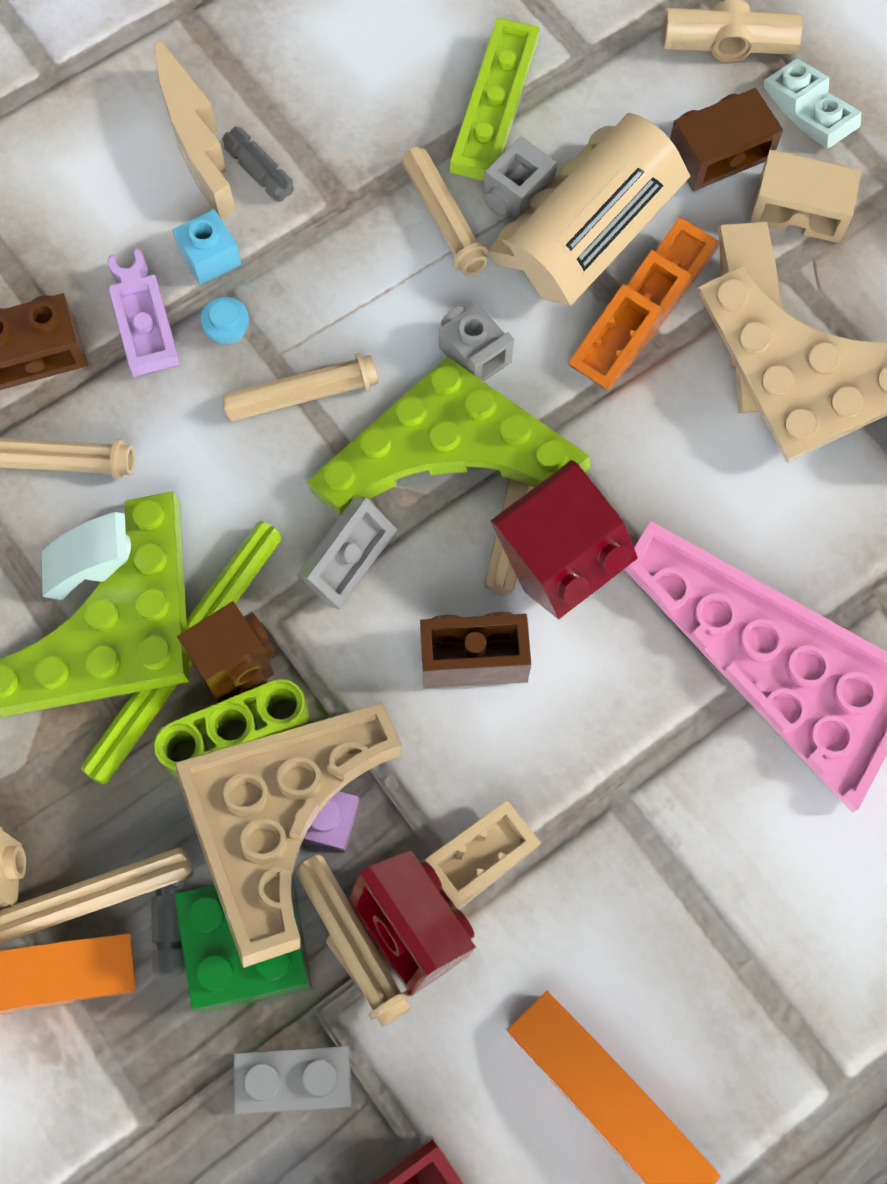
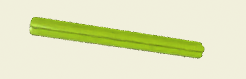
(145, 705)

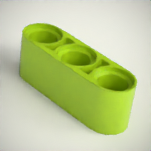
(251, 707)

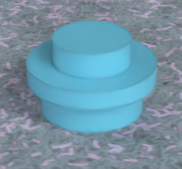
(225, 320)

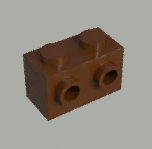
(725, 137)
(38, 341)
(475, 650)
(229, 652)

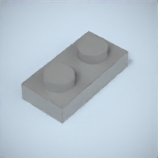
(347, 552)
(292, 1080)

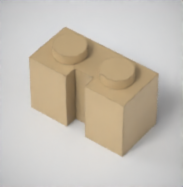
(806, 195)

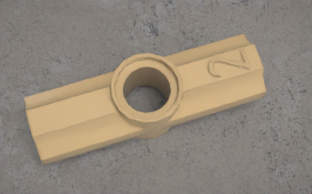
(732, 31)

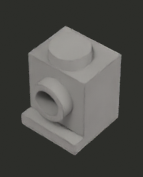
(517, 177)
(479, 354)

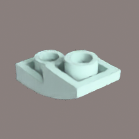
(806, 100)
(85, 552)

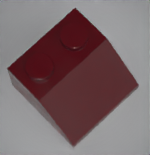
(564, 540)
(411, 920)

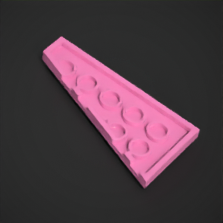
(791, 664)

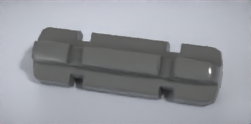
(258, 164)
(168, 958)

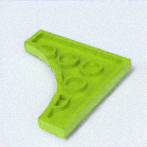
(444, 427)
(121, 634)

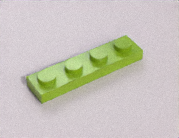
(494, 98)

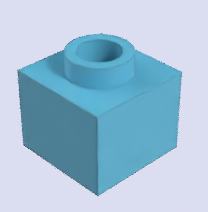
(207, 246)

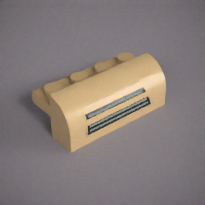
(592, 209)

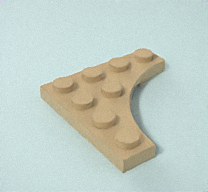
(801, 378)
(256, 807)

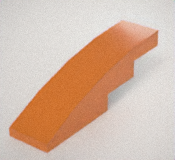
(643, 304)
(65, 972)
(608, 1097)

